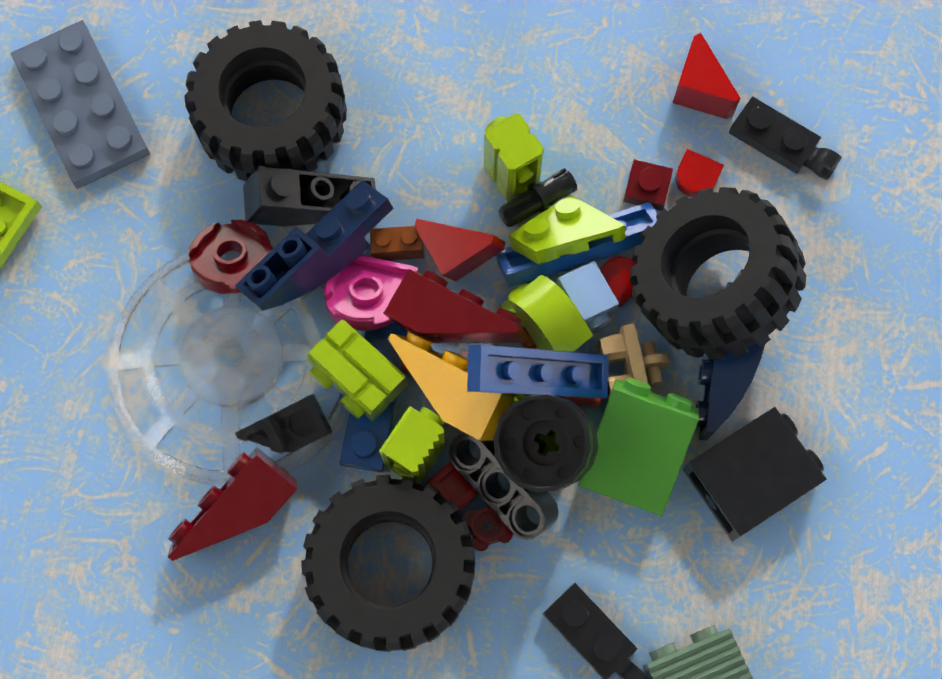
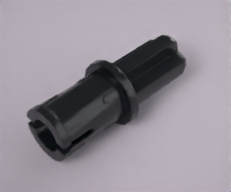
(538, 197)

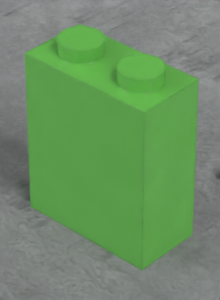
(641, 445)

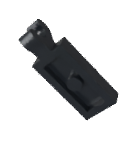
(783, 139)
(593, 635)

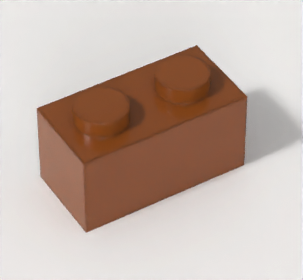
(396, 243)

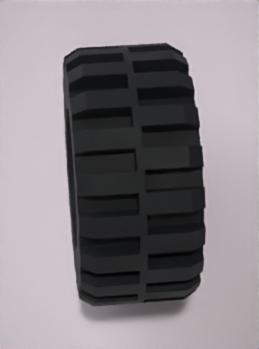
(257, 56)
(743, 310)
(329, 551)

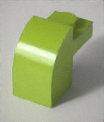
(548, 315)

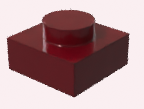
(648, 184)

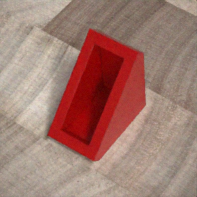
(705, 83)
(457, 249)

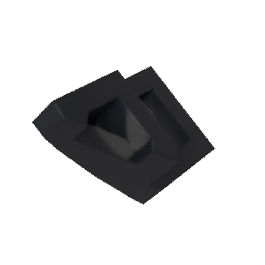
(289, 427)

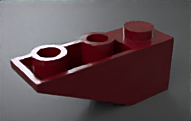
(443, 316)
(244, 502)

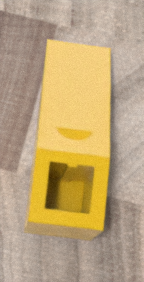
(445, 385)

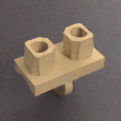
(626, 349)

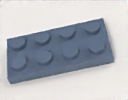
(80, 104)

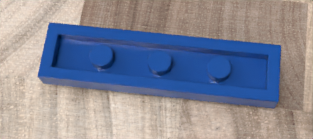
(520, 269)
(536, 372)
(365, 437)

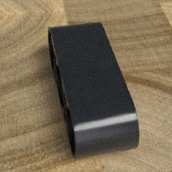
(510, 505)

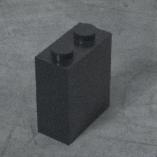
(755, 473)

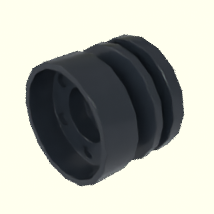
(523, 454)

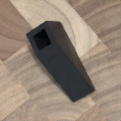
(294, 196)

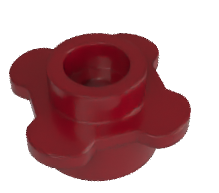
(481, 537)

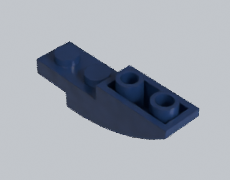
(312, 258)
(725, 386)

